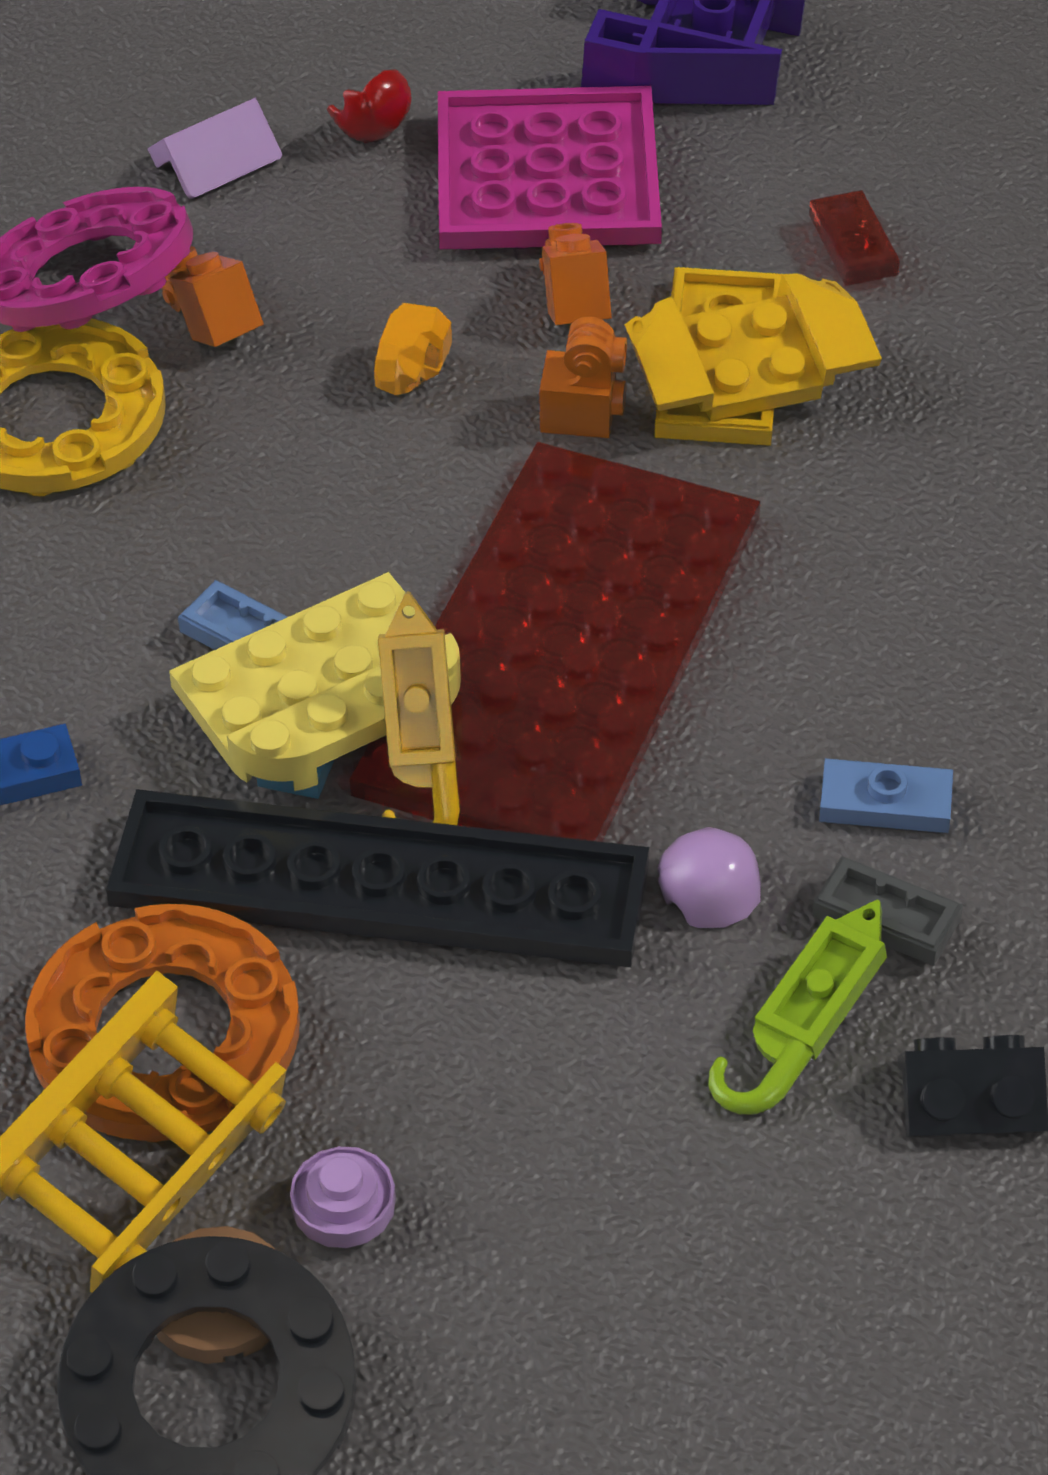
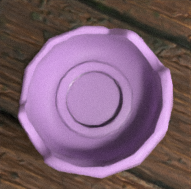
(710, 878)

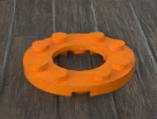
(172, 940)

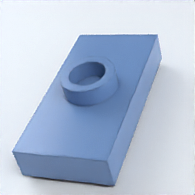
(224, 616)
(886, 795)

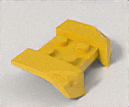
(754, 351)

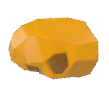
(411, 348)

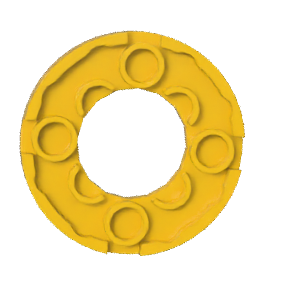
(116, 439)

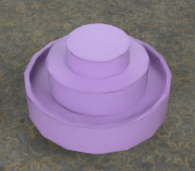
(343, 1197)

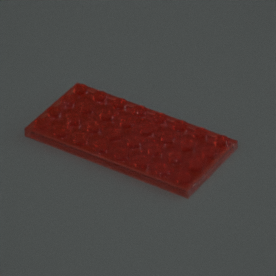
(573, 641)

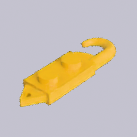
(419, 708)

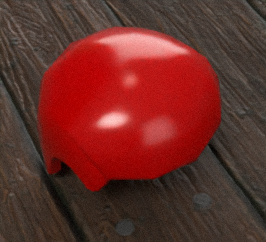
(376, 109)

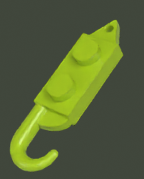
(808, 1006)

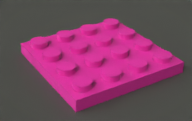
(547, 159)

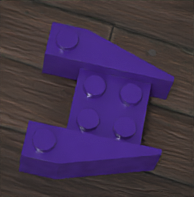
(693, 50)

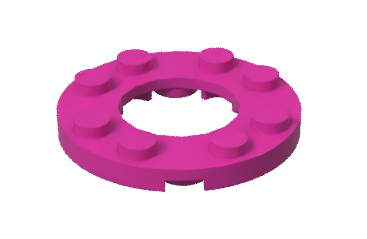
(141, 213)

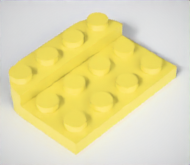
(300, 686)

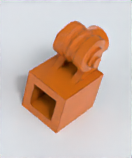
(574, 275)
(212, 297)
(581, 385)

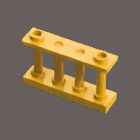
(105, 1070)

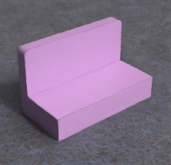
(218, 149)

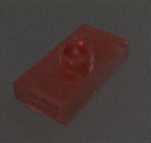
(854, 238)

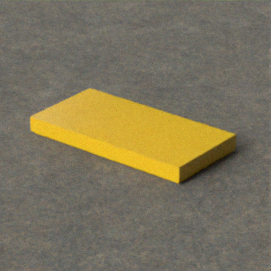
(706, 290)

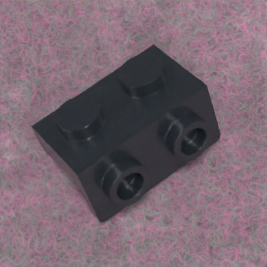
(974, 1089)

